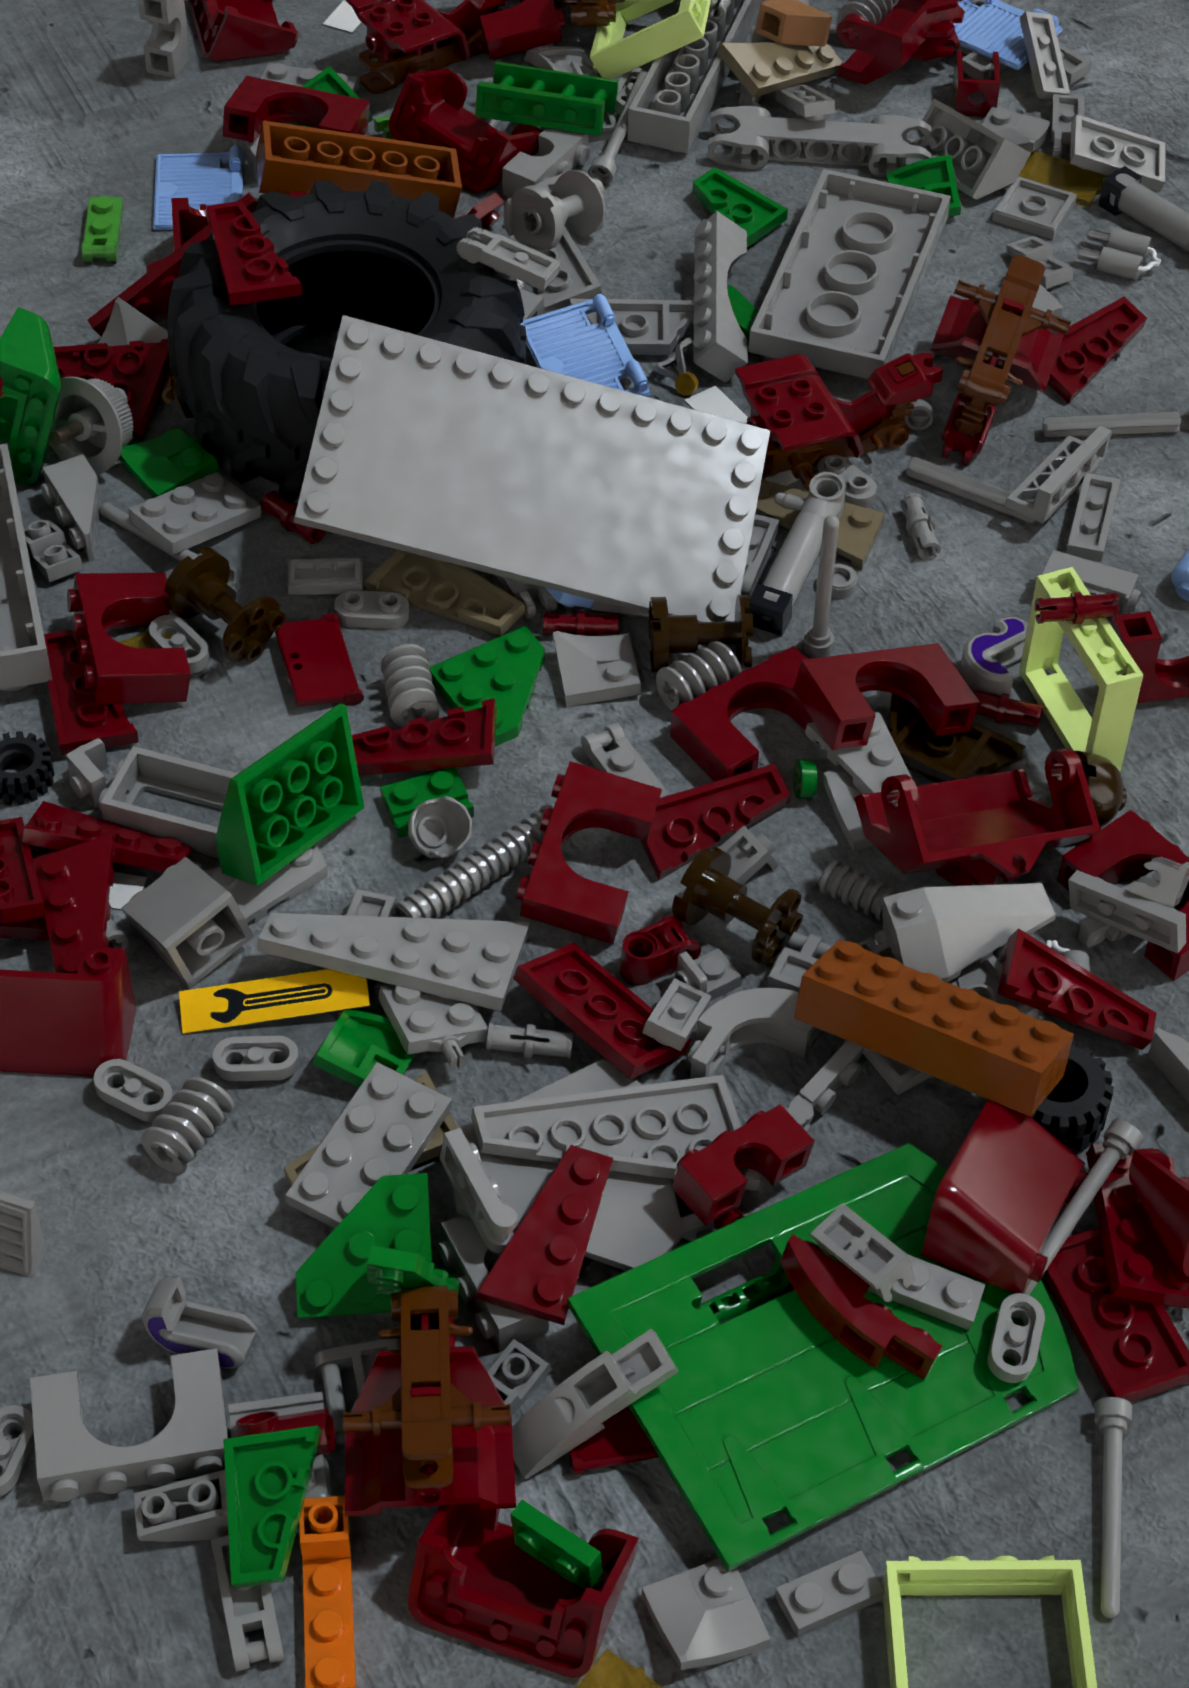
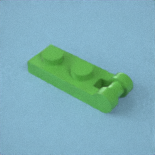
(103, 229)

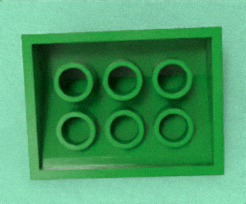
(289, 799)

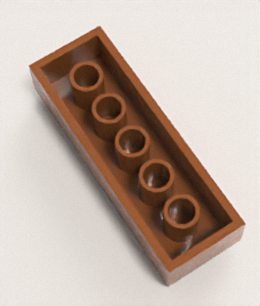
(298, 156)
(934, 1026)

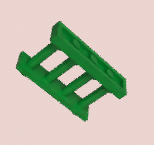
(547, 98)

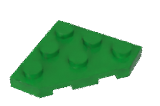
(497, 670)
(335, 1274)

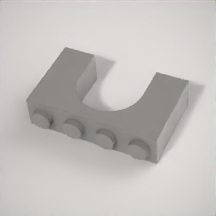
(78, 1464)

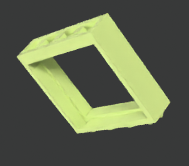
(618, 55)
(1105, 660)
(989, 1577)

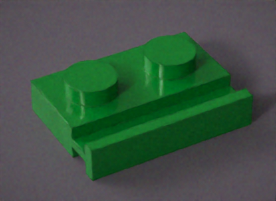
(405, 795)
(556, 1547)

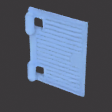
(995, 29)
(199, 179)
(573, 347)

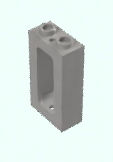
(169, 776)

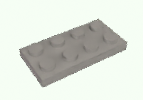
(372, 1138)

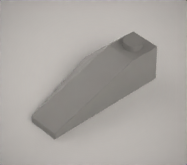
(979, 156)
(956, 925)

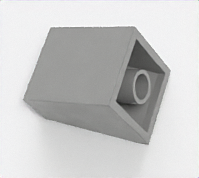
(188, 921)

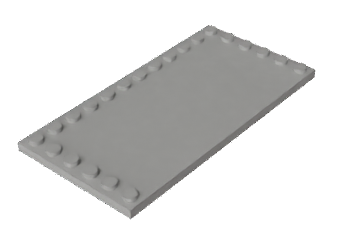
(532, 474)

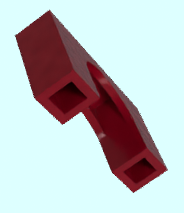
(522, 27)
(281, 102)
(1142, 640)
(116, 670)
(921, 674)
(705, 724)
(584, 801)
(1120, 856)

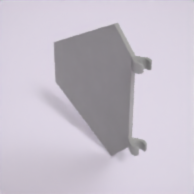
(636, 1212)

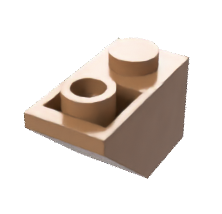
(793, 23)

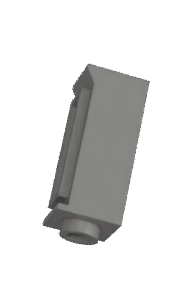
(1100, 579)

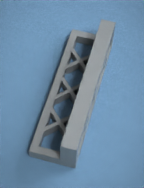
(1064, 480)

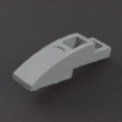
(587, 1399)
(198, 1506)

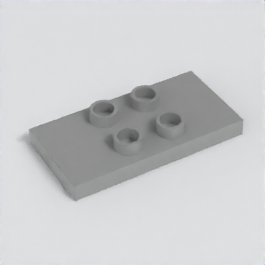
(850, 274)

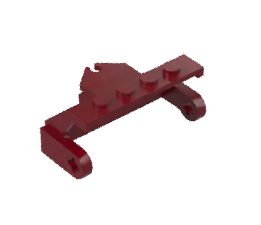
(909, 30)
(979, 823)

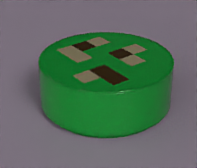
(805, 778)

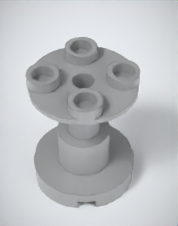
(539, 217)

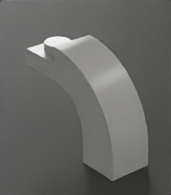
(746, 1019)

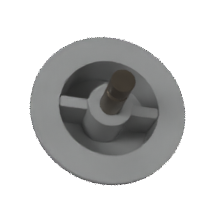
(91, 422)

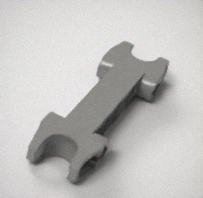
(762, 138)

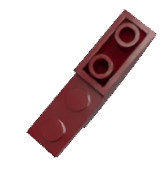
(839, 1304)

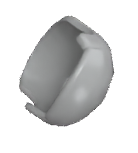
(439, 827)

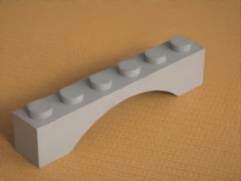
(717, 335)

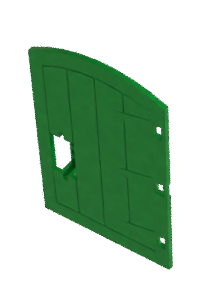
(776, 1406)

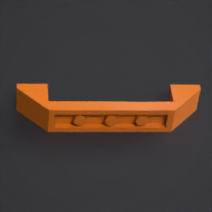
(327, 1594)

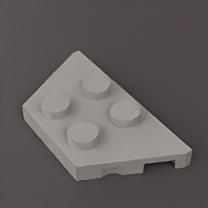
(649, 325)

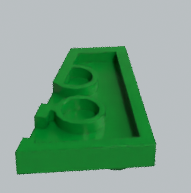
(739, 204)
(397, 1268)
(265, 1500)

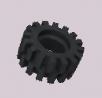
(31, 780)

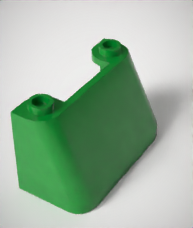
(31, 392)

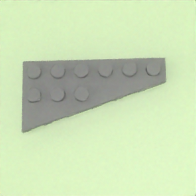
(431, 955)
(636, 1125)

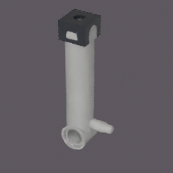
(1125, 194)
(773, 600)

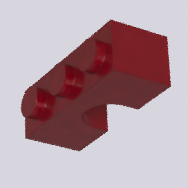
(766, 1143)

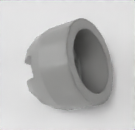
(921, 415)

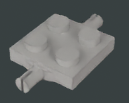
(432, 1022)

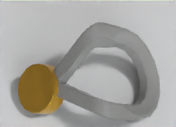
(685, 382)

